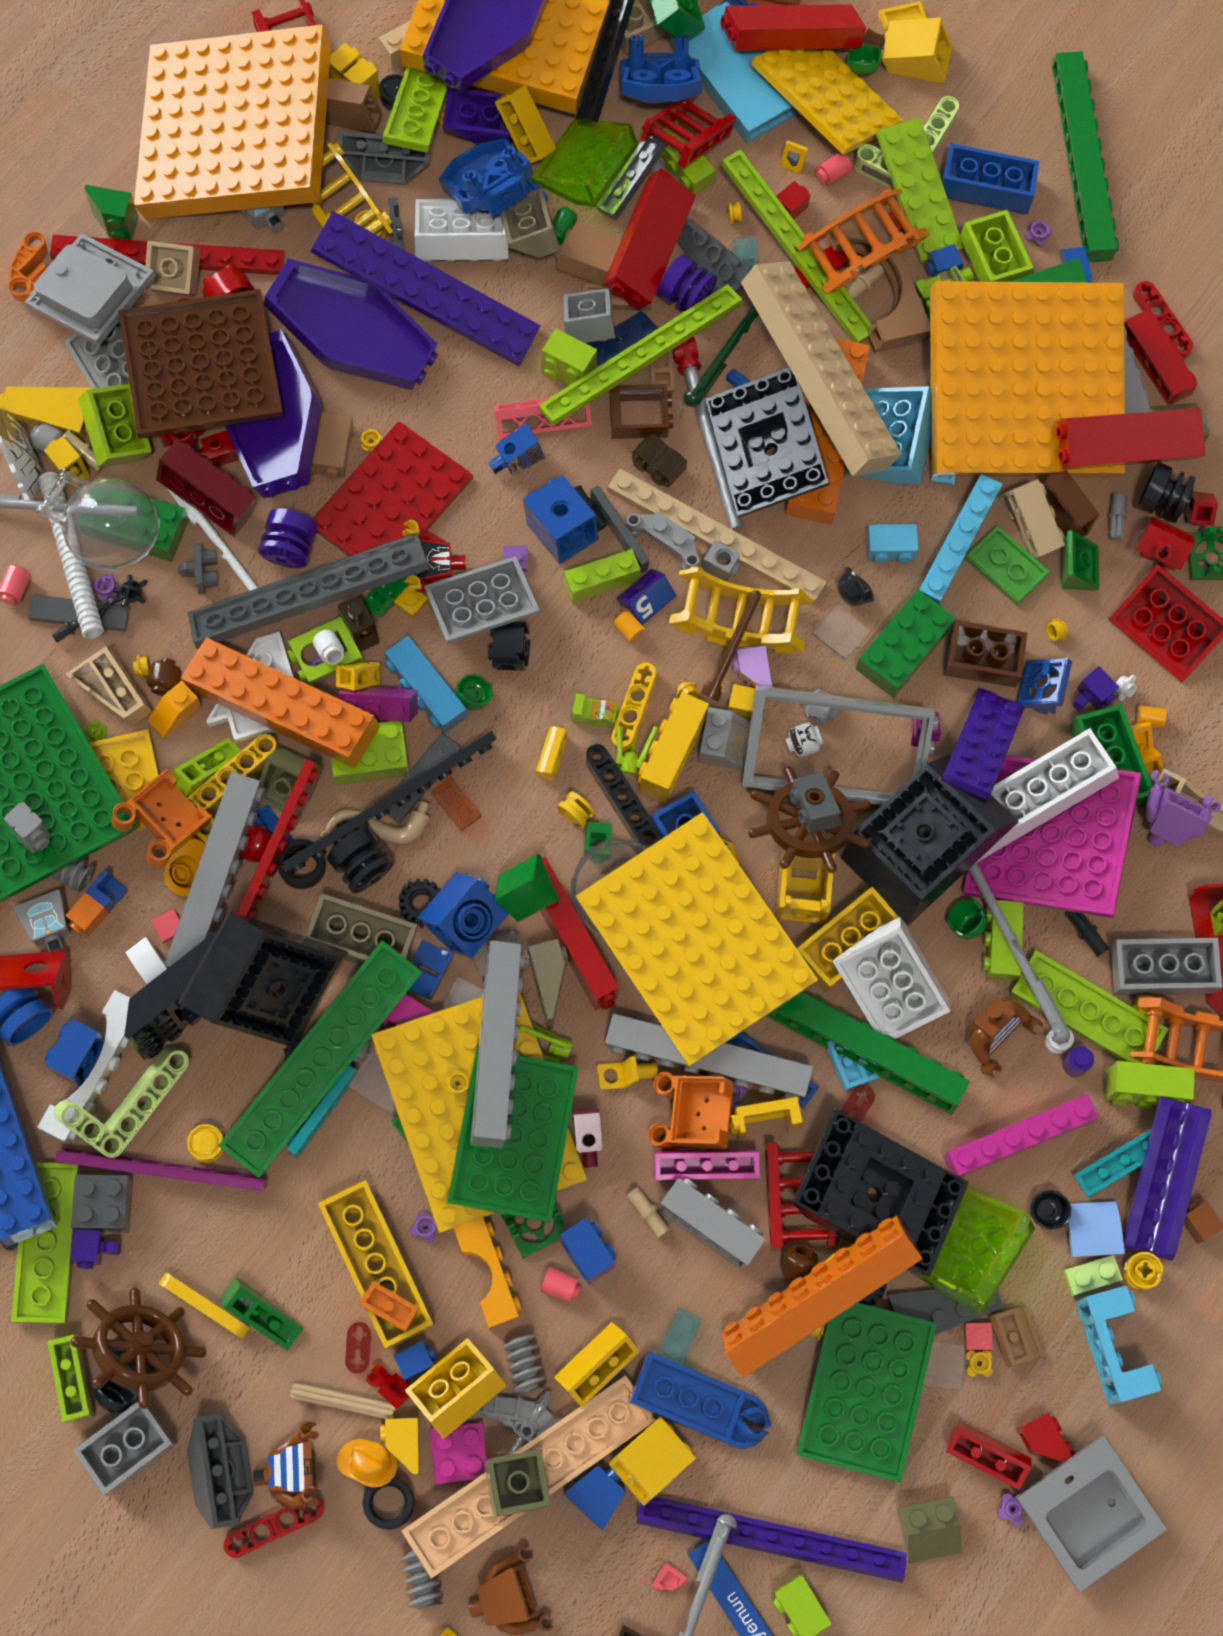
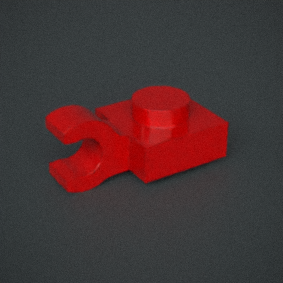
(391, 1387)

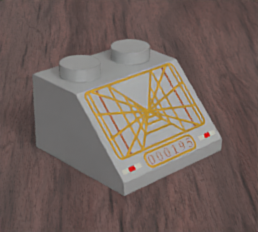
(724, 739)

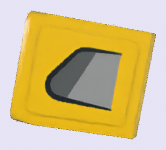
(793, 157)

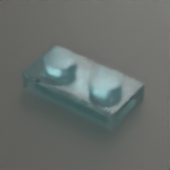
(679, 1336)

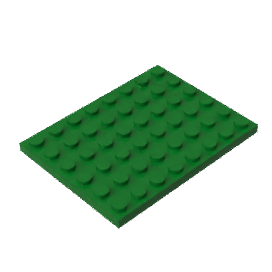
(56, 776)

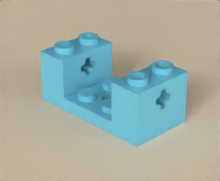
(1094, 1313)

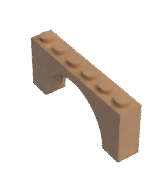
(908, 319)

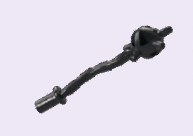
(129, 592)

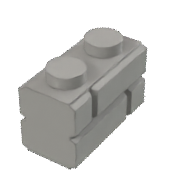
(28, 828)

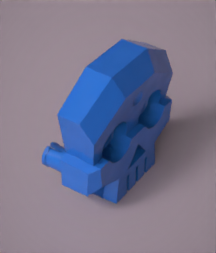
(660, 76)
(487, 177)

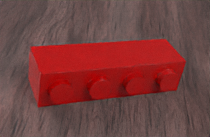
(1159, 358)

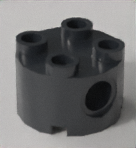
(510, 647)

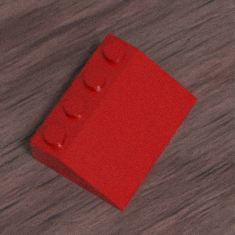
(1170, 623)

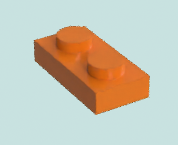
(389, 1306)

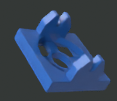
(1047, 668)

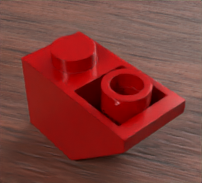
(1044, 1440)

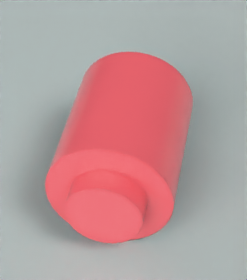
(833, 169)
(14, 585)
(560, 1285)

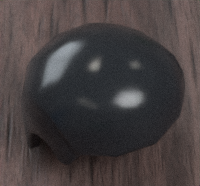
(1050, 1209)
(114, 1397)

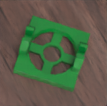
(1212, 572)
(529, 1248)

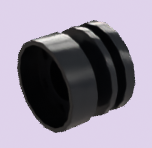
(1166, 492)
(360, 860)

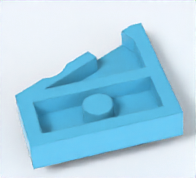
(849, 1074)

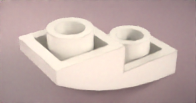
(146, 960)

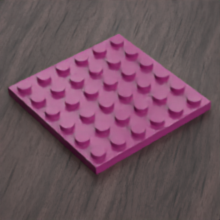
(1070, 859)

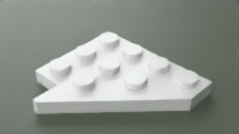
(271, 652)

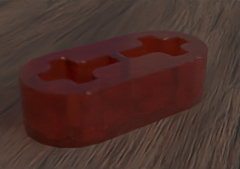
(853, 1098)
(351, 1347)

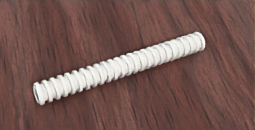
(74, 571)

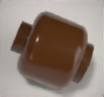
(163, 676)
(798, 1261)

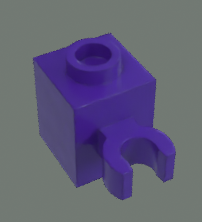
(1096, 689)
(89, 1246)

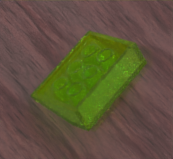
(586, 161)
(979, 1250)

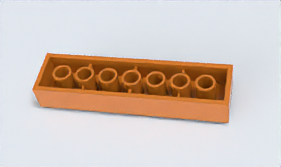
(822, 503)
(280, 702)
(819, 1296)

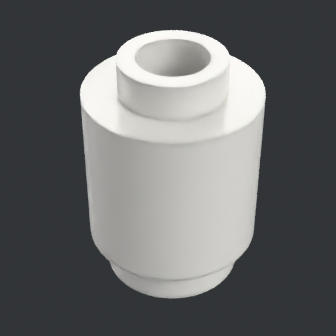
(328, 647)

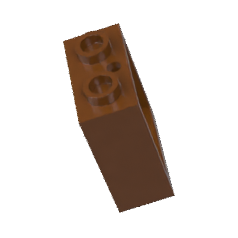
(640, 393)
(1070, 504)

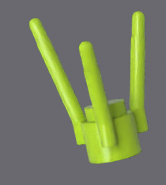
(629, 762)
(558, 1045)

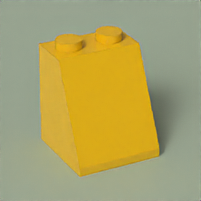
(917, 49)

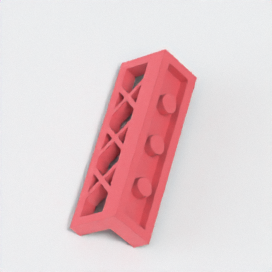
(530, 408)

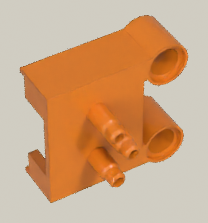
(165, 814)
(698, 1114)

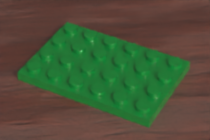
(526, 1171)
(867, 1391)

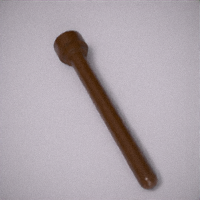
(713, 689)

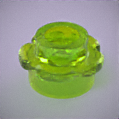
(95, 725)

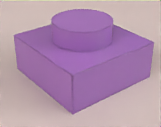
(518, 551)

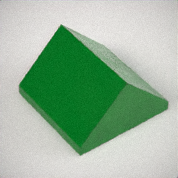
(1079, 563)
(525, 889)

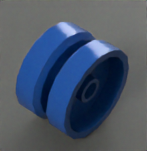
(22, 1014)

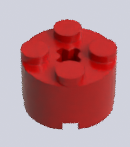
(226, 281)

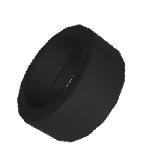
(306, 882)
(399, 1520)

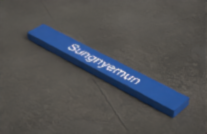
(731, 1597)

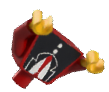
(437, 556)

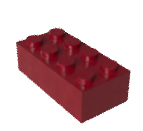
(205, 487)

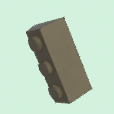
(531, 226)

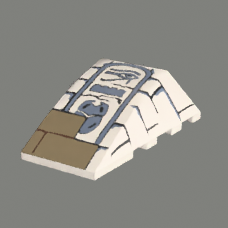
(20, 456)

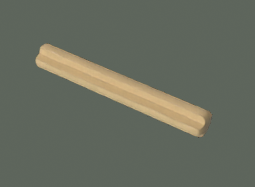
(342, 1401)

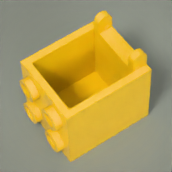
(804, 898)

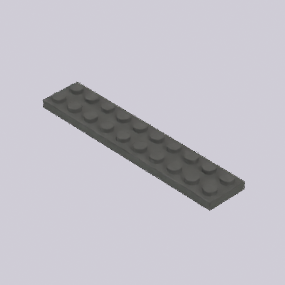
(308, 590)

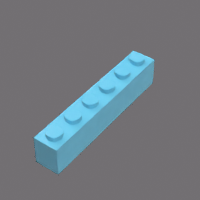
(960, 538)

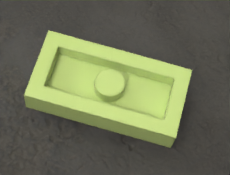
(1092, 1275)

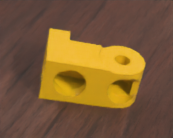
(358, 675)

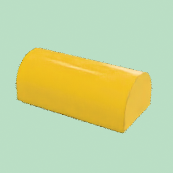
(552, 753)

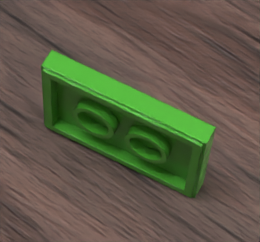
(1007, 565)

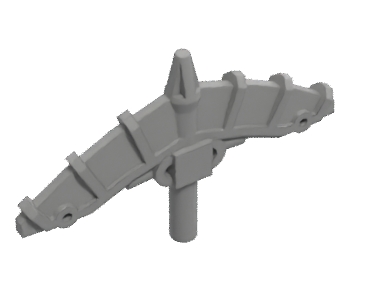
(524, 1417)

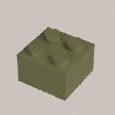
(517, 1483)

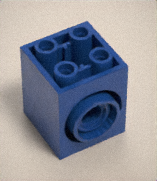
(560, 519)
(463, 914)

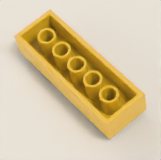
(373, 1256)

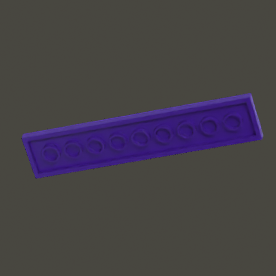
(425, 288)

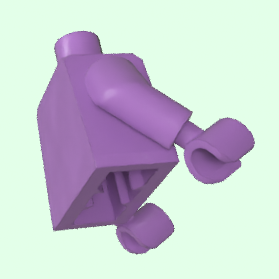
(1175, 816)

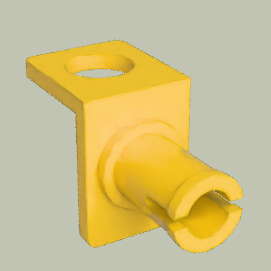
(627, 1073)

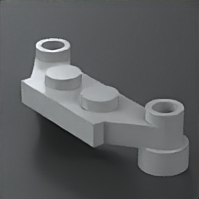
(667, 534)

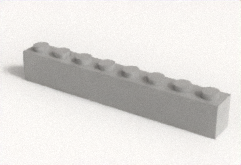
(217, 864)
(496, 1045)
(727, 1061)

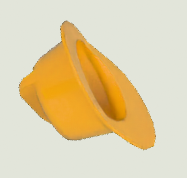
(183, 867)
(367, 1462)

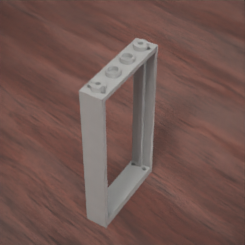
(925, 745)

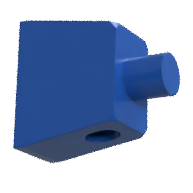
(597, 1495)

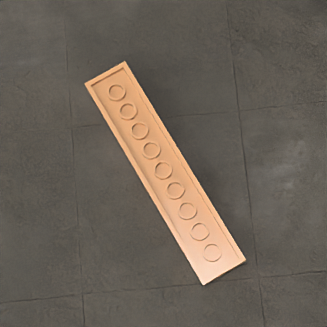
(566, 1451)

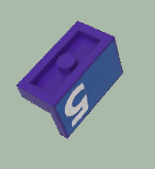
(647, 596)

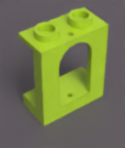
(312, 674)

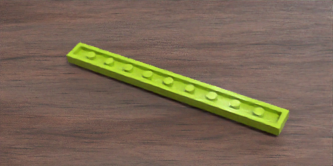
(790, 236)
(640, 355)

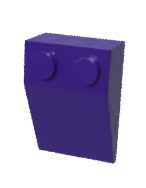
(474, 116)

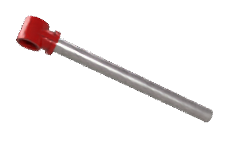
(686, 356)

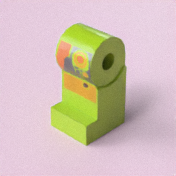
(594, 711)

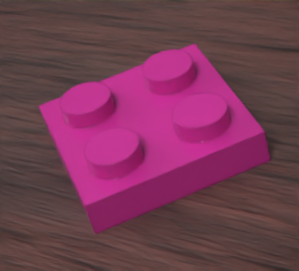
(459, 1454)

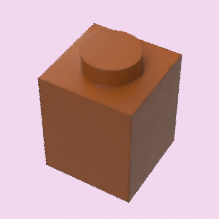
(1202, 1221)

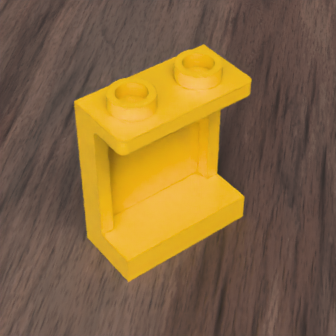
(785, 1108)
(652, 1460)

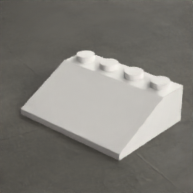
(452, 235)
(892, 980)

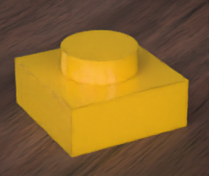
(411, 603)

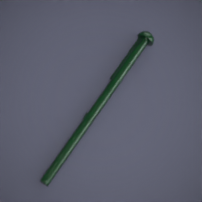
(695, 397)

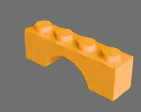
(476, 1241)

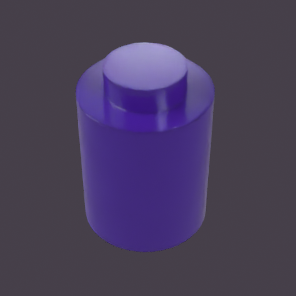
(1078, 1061)

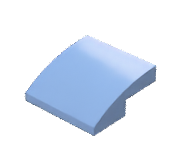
(1095, 1229)

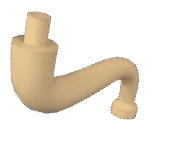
(409, 832)

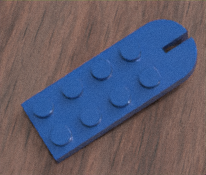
(699, 1402)

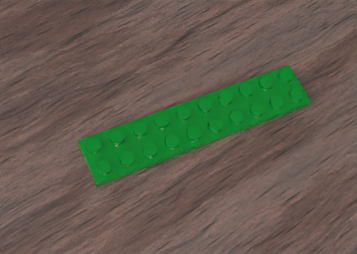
(320, 1059)

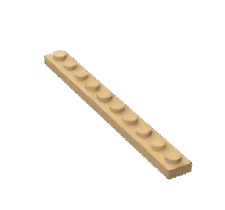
(708, 530)

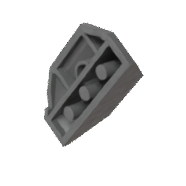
(378, 161)
(219, 1471)

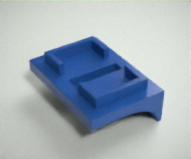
(435, 960)

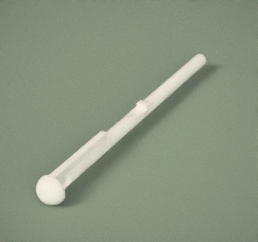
(197, 517)

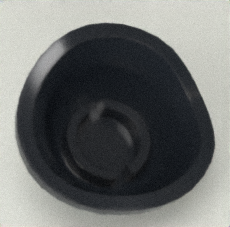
(854, 589)

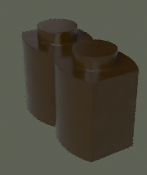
(659, 461)

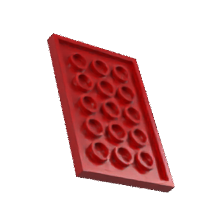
(393, 484)

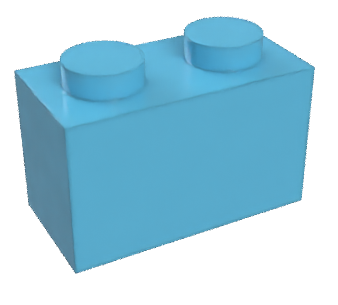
(892, 542)

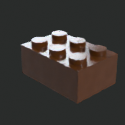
(985, 654)

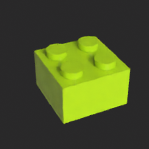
(567, 358)

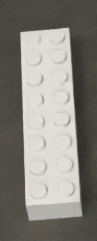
(1051, 785)

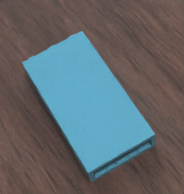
(734, 82)

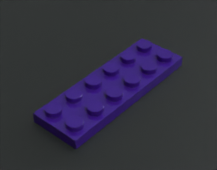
(983, 744)

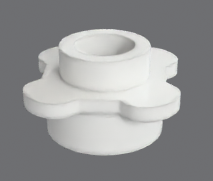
(1126, 687)

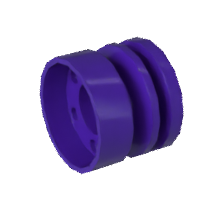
(684, 284)
(287, 538)

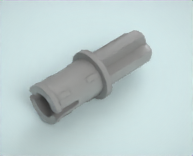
(1117, 516)

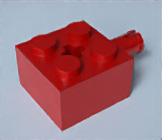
(1166, 544)

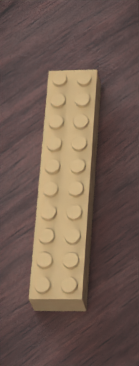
(821, 368)

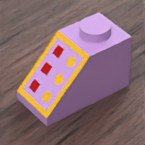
(752, 666)

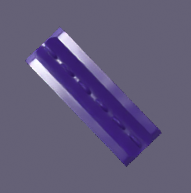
(1167, 1178)

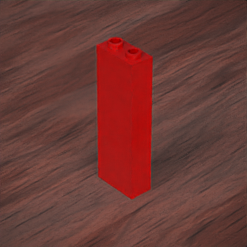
(793, 27)
(649, 239)
(1130, 438)
(580, 948)

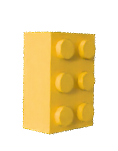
(455, 1388)

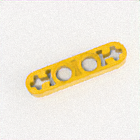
(636, 707)
(204, 1305)

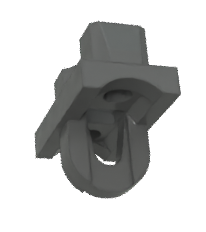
(196, 569)

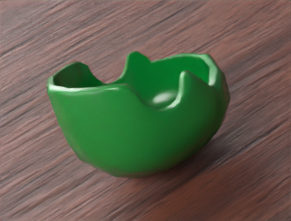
(865, 59)
(474, 692)
(967, 919)

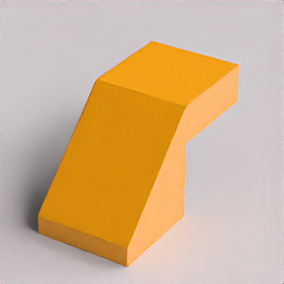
(1144, 740)

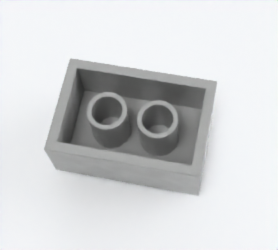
(124, 1448)

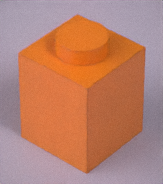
(86, 915)

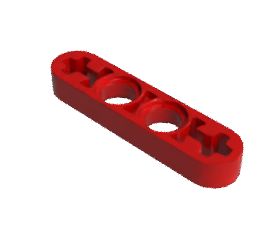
(1166, 318)
(275, 1530)

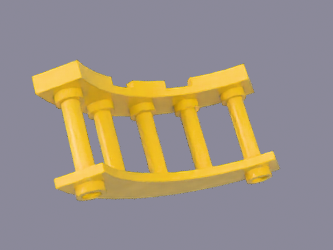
(383, 219)
(690, 623)

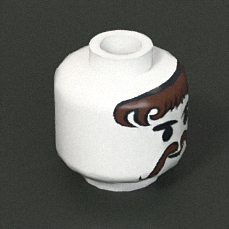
(804, 739)

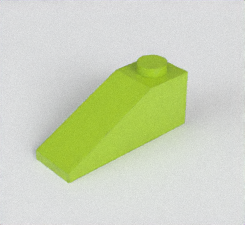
(203, 766)

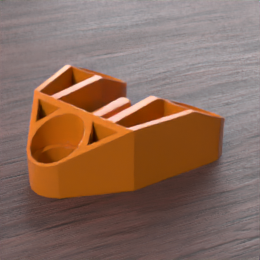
(27, 266)

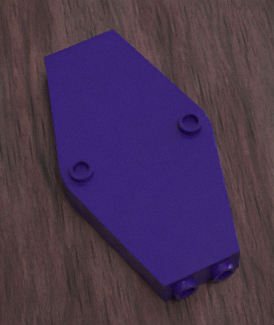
(479, 37)
(350, 325)
(281, 449)

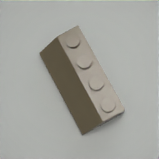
(359, 929)

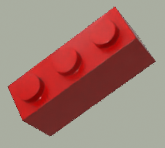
(989, 1455)

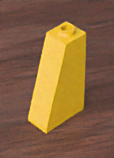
(46, 405)

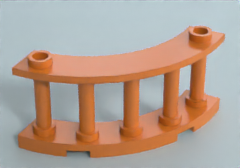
(880, 252)
(1176, 1017)

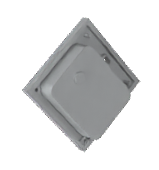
(88, 288)
(1094, 1516)

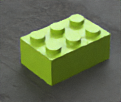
(995, 248)
(112, 425)
(382, 759)
(1146, 1083)

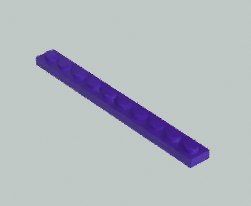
(776, 1539)

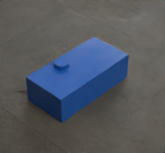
(990, 178)

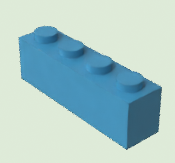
(433, 693)

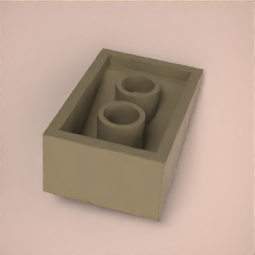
(547, 967)

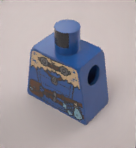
(517, 451)

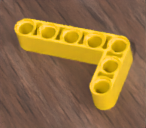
(215, 782)

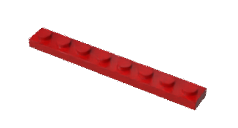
(278, 842)

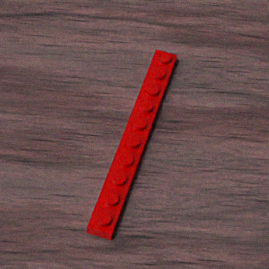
(211, 257)

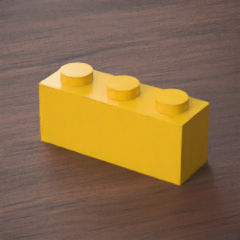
(525, 124)
(596, 1364)

